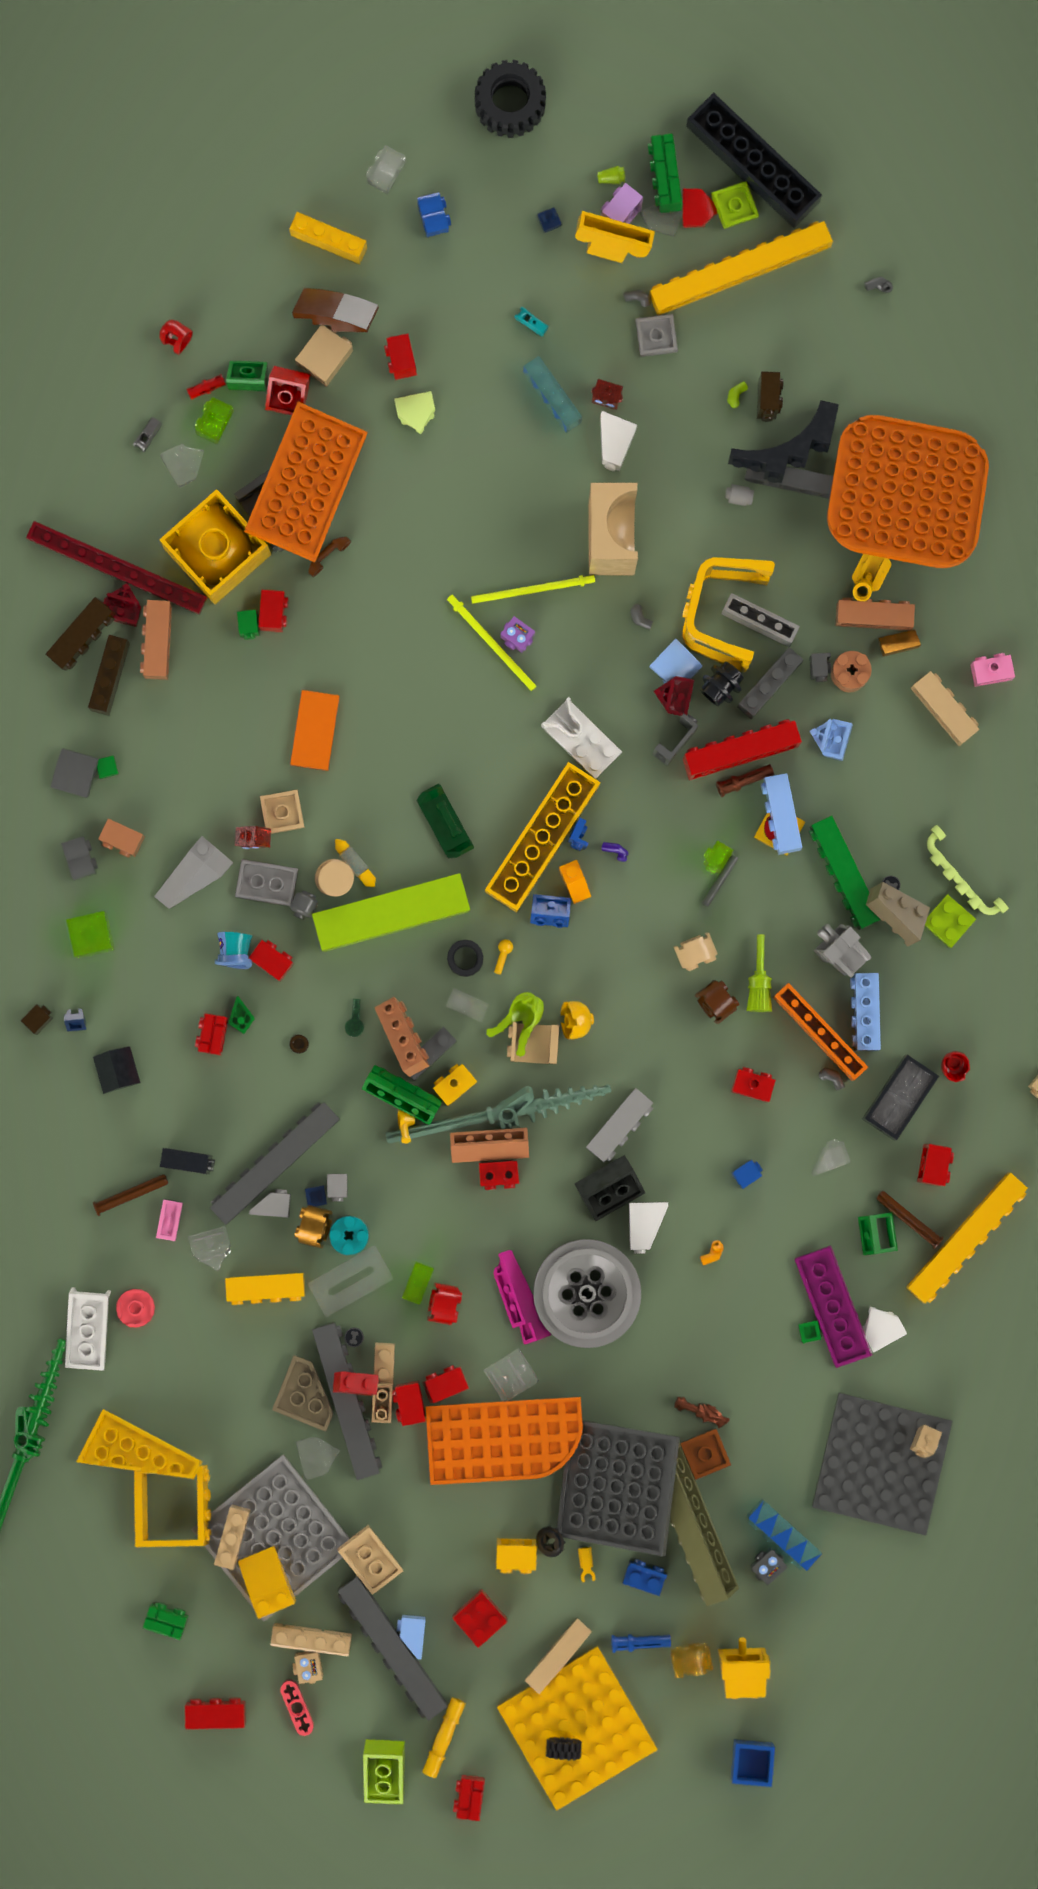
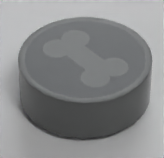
(892, 881)
(354, 1337)

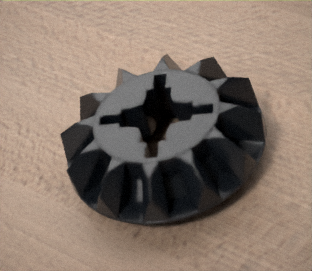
(553, 1549)

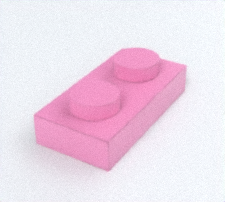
(169, 1220)

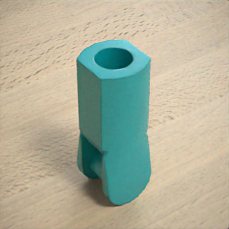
(534, 323)

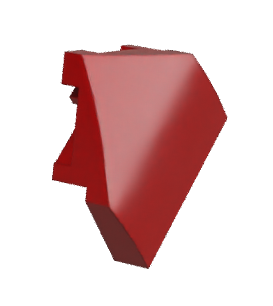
(697, 208)

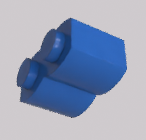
(433, 214)

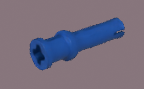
(630, 1643)

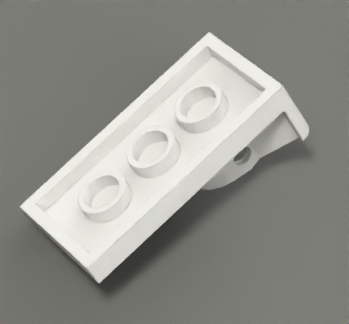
(581, 738)
(86, 1330)

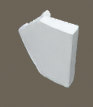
(882, 1328)

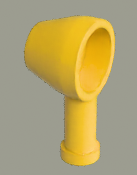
(404, 1121)

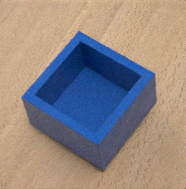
(752, 1763)

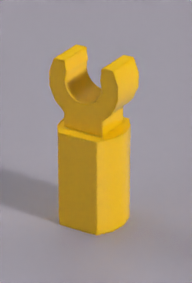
(586, 1562)

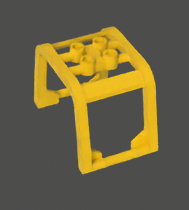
(742, 657)

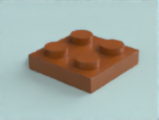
(705, 1453)

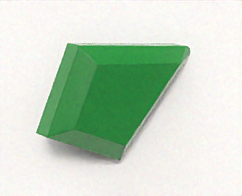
(241, 1016)

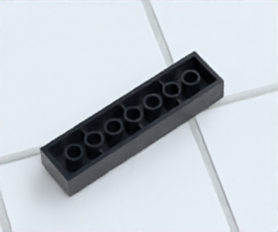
(753, 160)

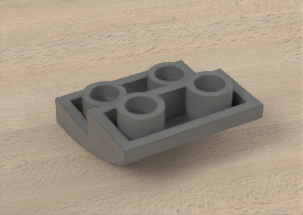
(74, 772)

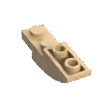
(385, 1369)

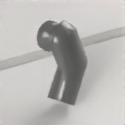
(879, 283)
(833, 1076)

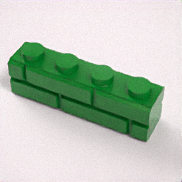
(666, 173)
(402, 1094)

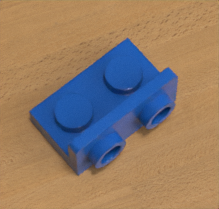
(578, 832)
(550, 910)
(645, 1577)

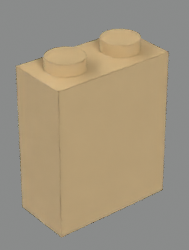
(324, 354)

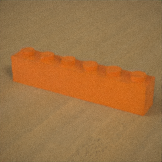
(820, 1032)

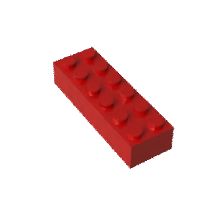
(741, 750)

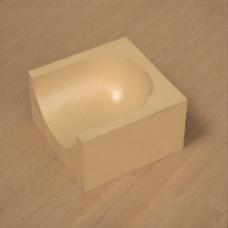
(612, 529)

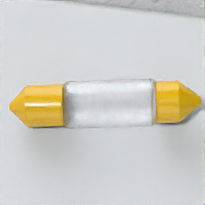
(354, 861)

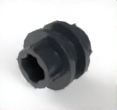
(721, 684)

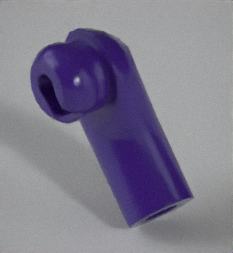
(616, 848)

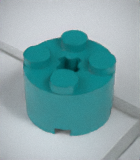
(338, 1235)

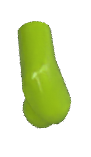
(734, 393)

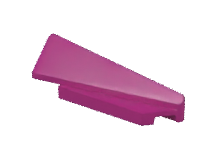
(518, 1299)

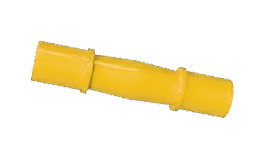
(443, 1737)

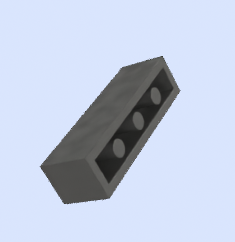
(770, 683)

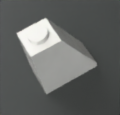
(615, 440)
(644, 1224)

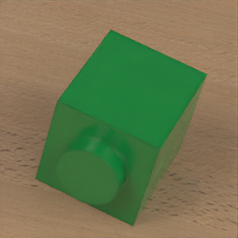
(248, 624)

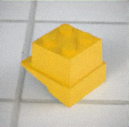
(744, 1671)

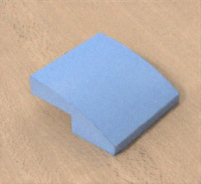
(675, 662)

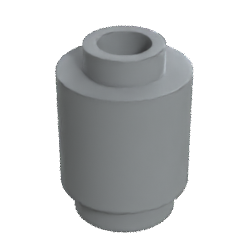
(739, 495)

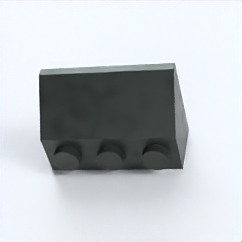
(610, 1188)

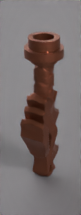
(707, 1413)

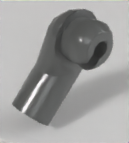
(638, 295)
(638, 618)

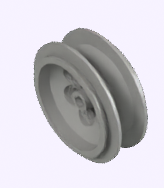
(619, 1307)

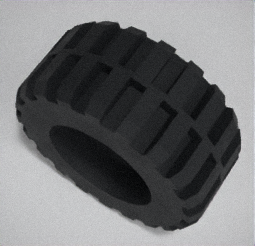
(510, 75)

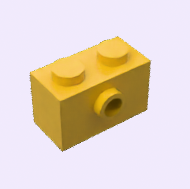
(454, 1084)

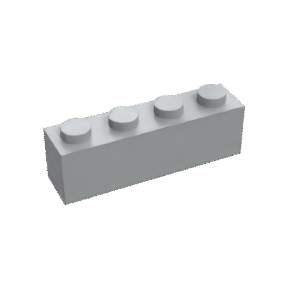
(760, 620)
(619, 1125)

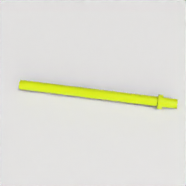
(533, 589)
(459, 606)

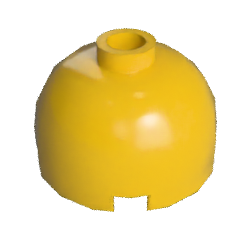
(576, 1019)

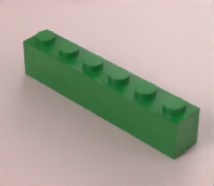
(844, 870)

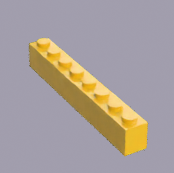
(966, 1238)

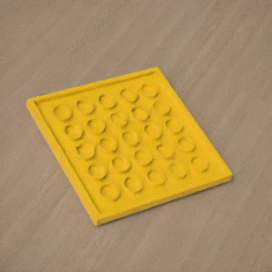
(582, 1705)

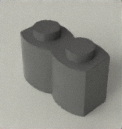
(79, 858)

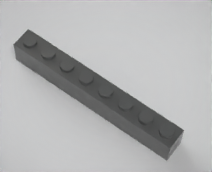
(271, 1166)
(347, 1406)
(394, 1650)

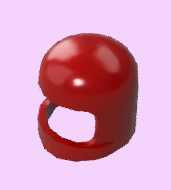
(175, 328)

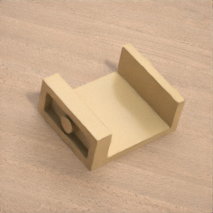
(540, 1047)

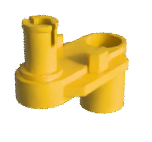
(870, 574)

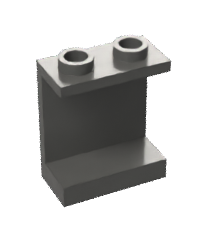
(664, 754)

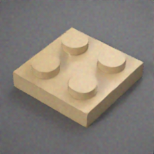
(282, 811)

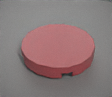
(135, 1308)

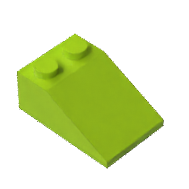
(384, 1771)

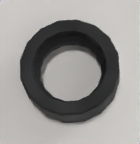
(465, 972)

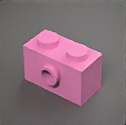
(992, 670)

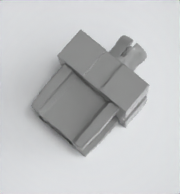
(842, 949)

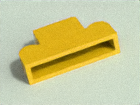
(613, 238)

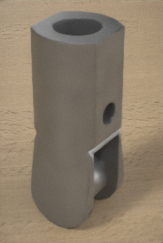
(149, 431)

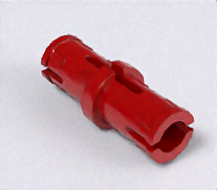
(206, 387)

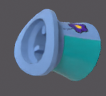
(234, 950)

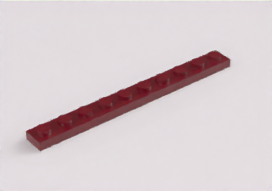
(116, 567)

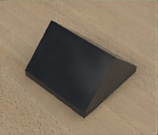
(116, 1069)

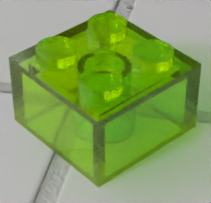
(90, 934)

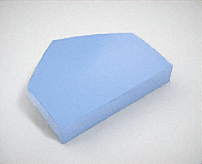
(832, 738)

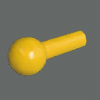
(505, 947)

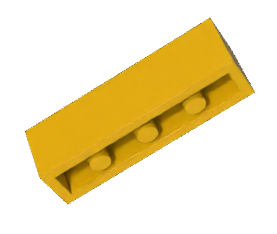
(328, 238)
(265, 1287)

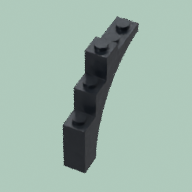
(794, 452)

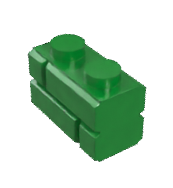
(166, 1621)

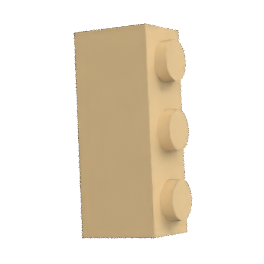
(232, 1537)

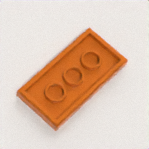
(315, 730)

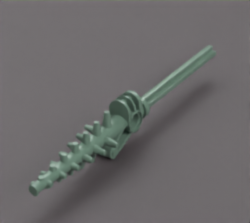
(519, 1104)

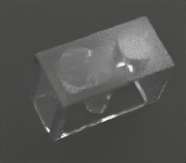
(386, 169)

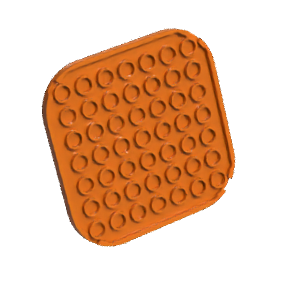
(908, 491)

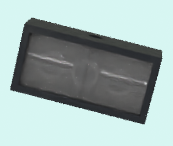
(900, 1097)

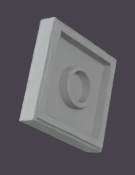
(656, 335)

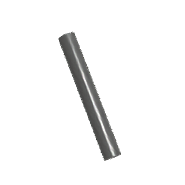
(719, 881)

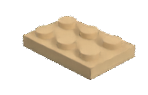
(370, 1559)

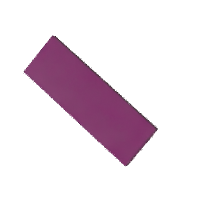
(833, 1306)

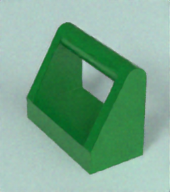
(870, 1236)

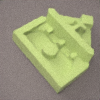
(415, 410)

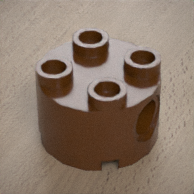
(717, 1001)

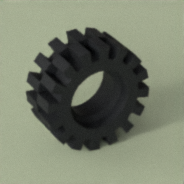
(563, 1748)

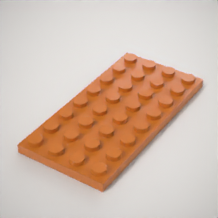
(306, 482)

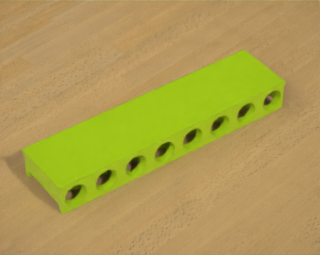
(391, 912)

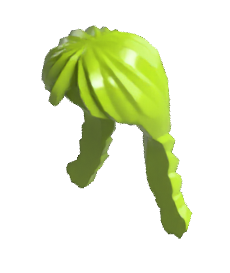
(524, 1008)

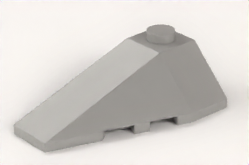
(196, 870)

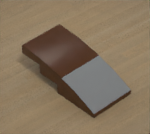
(336, 309)

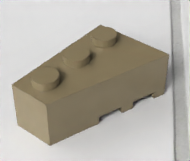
(899, 910)

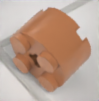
(844, 679)

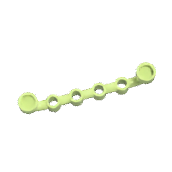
(962, 886)

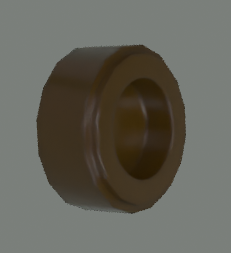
(299, 1044)

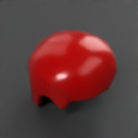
(955, 1066)

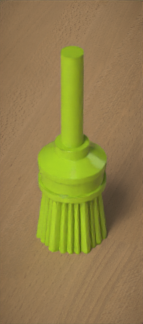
(759, 983)

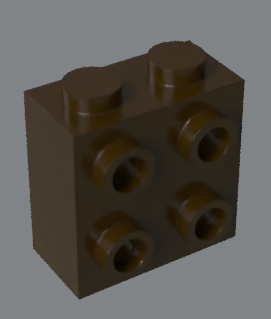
(768, 398)

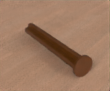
(130, 1194)
(909, 1219)

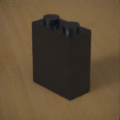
(187, 1161)

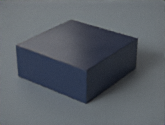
(316, 1196)

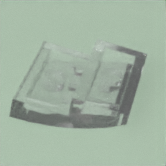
(511, 1375)

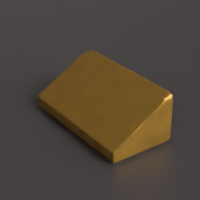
(899, 642)

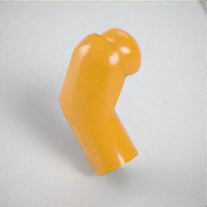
(714, 1254)

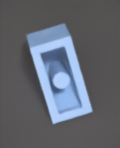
(412, 1633)

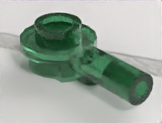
(354, 1026)

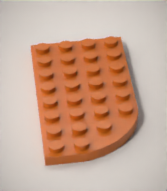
(502, 1439)

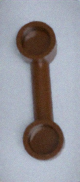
(339, 543)

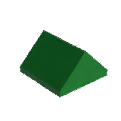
(247, 375)

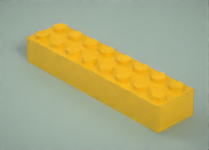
(542, 837)

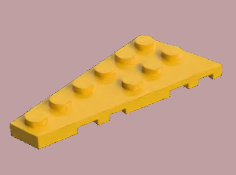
(128, 1447)

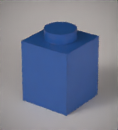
(747, 1173)

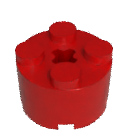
(444, 1303)

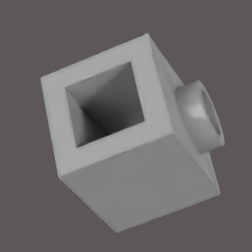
(337, 1186)

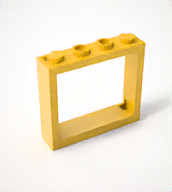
(141, 1512)

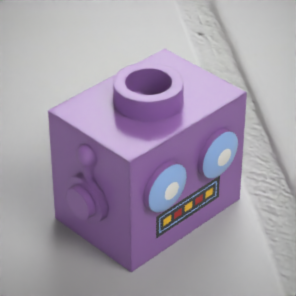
(517, 635)

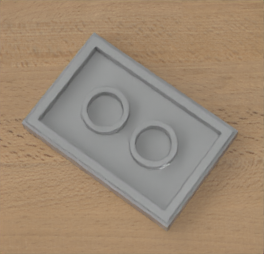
(266, 882)

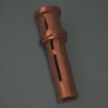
(735, 783)

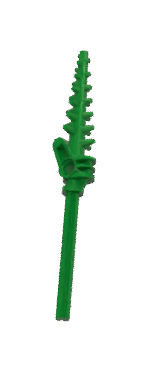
(27, 1425)

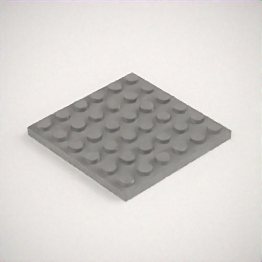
(283, 1516)

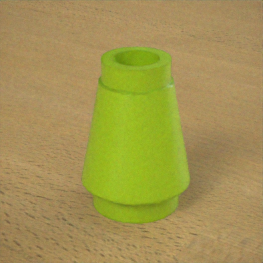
(613, 175)

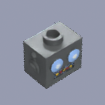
(768, 1565)

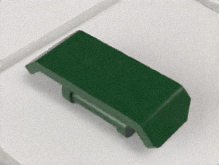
(444, 822)

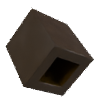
(37, 1018)

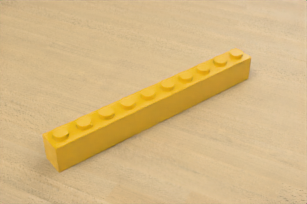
(740, 268)

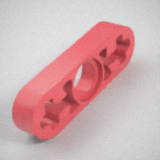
(307, 1719)

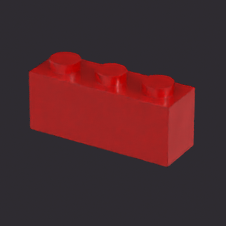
(215, 1714)

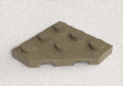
(304, 1396)

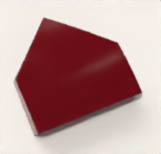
(124, 605)
(676, 695)

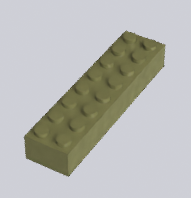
(699, 1537)

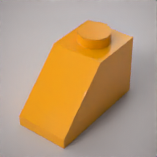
(575, 881)

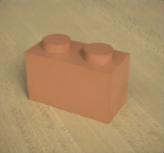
(121, 838)

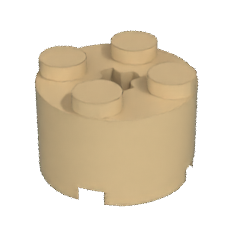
(696, 951)

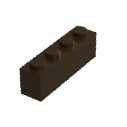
(80, 634)
(109, 675)

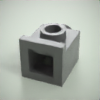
(819, 666)

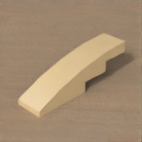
(558, 1656)

